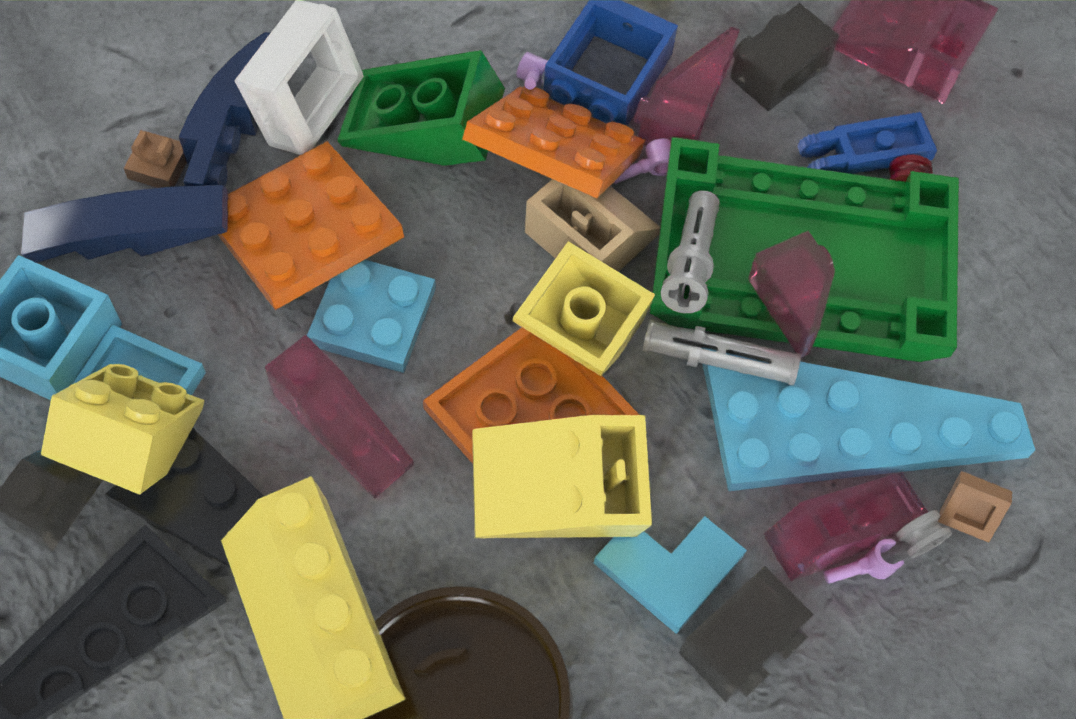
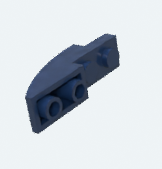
(217, 122)

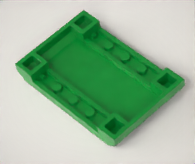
(885, 236)

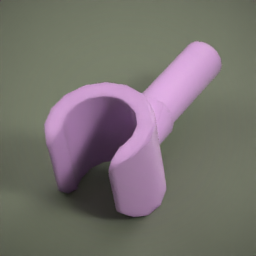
(531, 70)
(656, 161)
(871, 563)

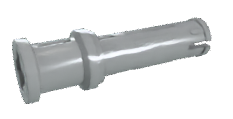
(700, 217)

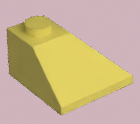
(585, 309)

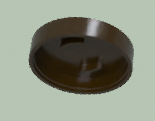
(472, 658)

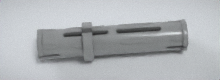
(782, 365)

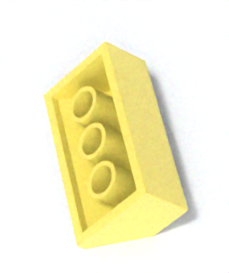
(309, 608)

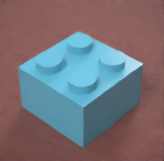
(48, 326)

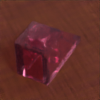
(795, 287)

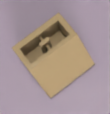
(601, 226)

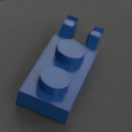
(869, 144)

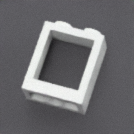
(300, 121)

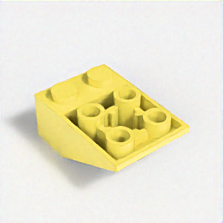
(562, 478)

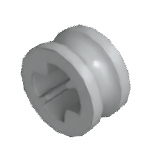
(923, 534)

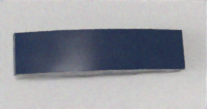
(123, 220)

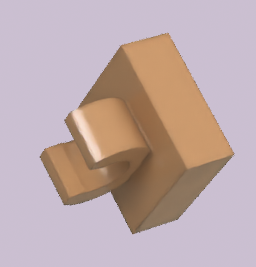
(155, 160)
(975, 506)

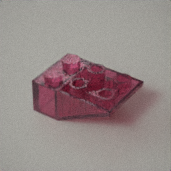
(915, 40)

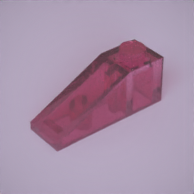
(687, 93)
(337, 415)
(842, 524)

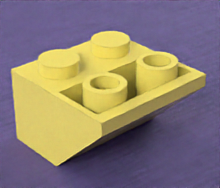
(120, 426)

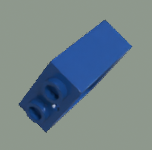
(608, 19)

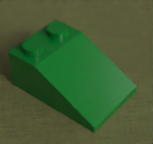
(422, 108)

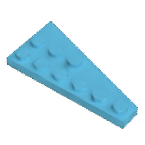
(852, 426)

